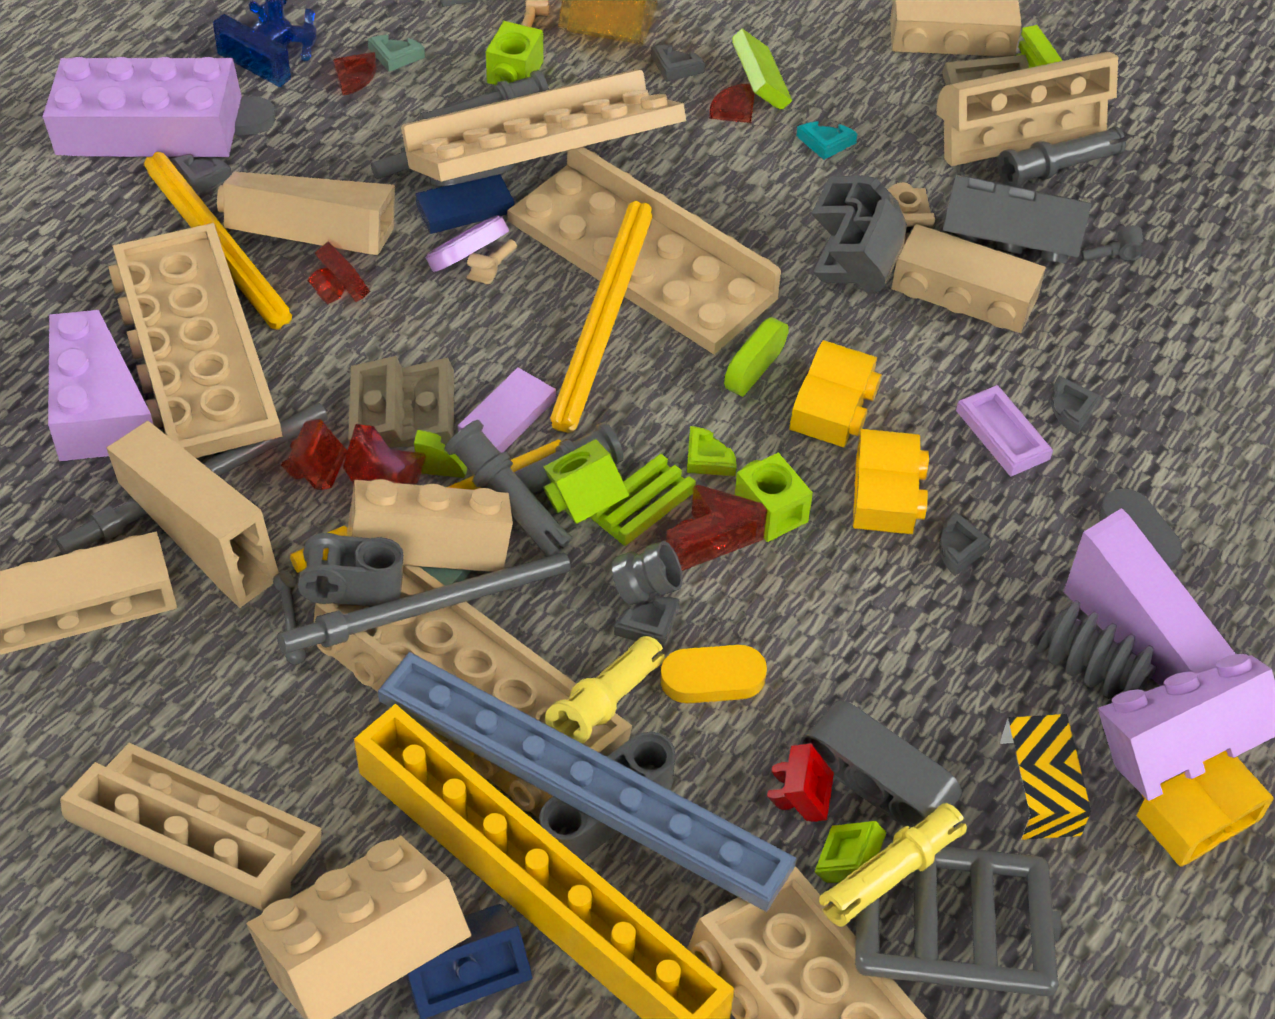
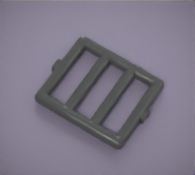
(985, 972)

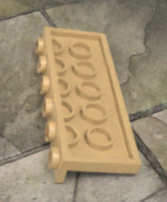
(536, 125)
(686, 268)
(193, 342)
(478, 653)
(793, 961)

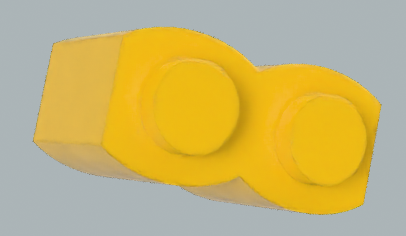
(834, 394)
(888, 481)
(1205, 810)

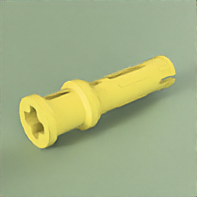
(595, 699)

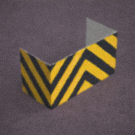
(1049, 775)

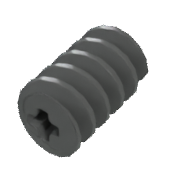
(1096, 653)

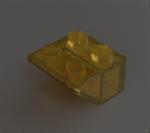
(609, 18)

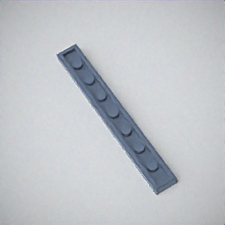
(589, 781)

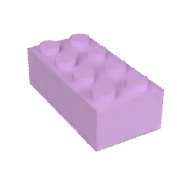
(143, 107)

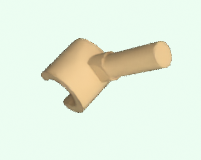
(533, 9)
(485, 267)

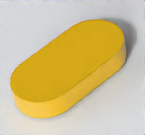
(713, 674)

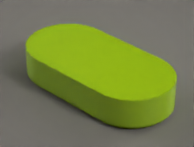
(756, 356)

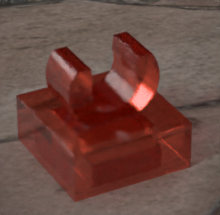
(336, 277)
(315, 455)

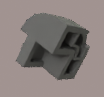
(864, 232)

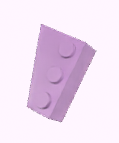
(89, 387)
(1190, 721)

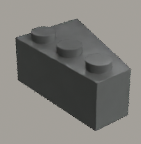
(1016, 218)

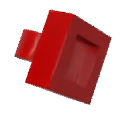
(806, 784)

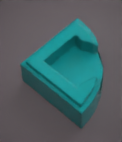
(826, 140)

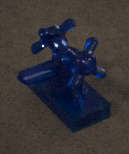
(264, 46)

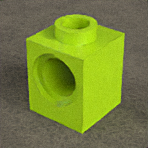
(514, 53)
(584, 482)
(779, 490)

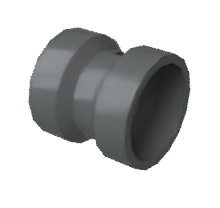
(647, 573)

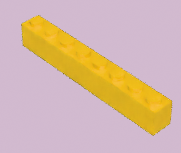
(538, 874)

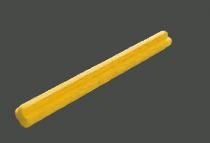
(196, 214)
(601, 318)

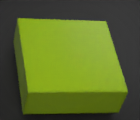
(848, 849)

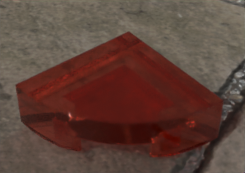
(354, 70)
(733, 104)

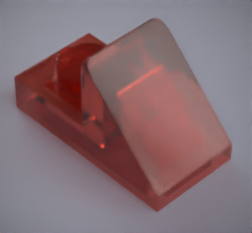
(372, 459)
(720, 526)

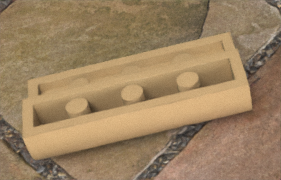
(1026, 107)
(192, 825)

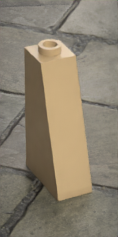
(310, 209)
(197, 510)

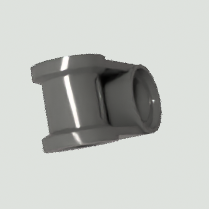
(356, 568)

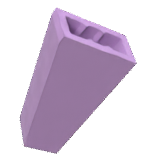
(1136, 590)

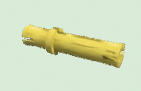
(909, 851)

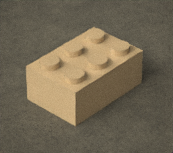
(358, 929)

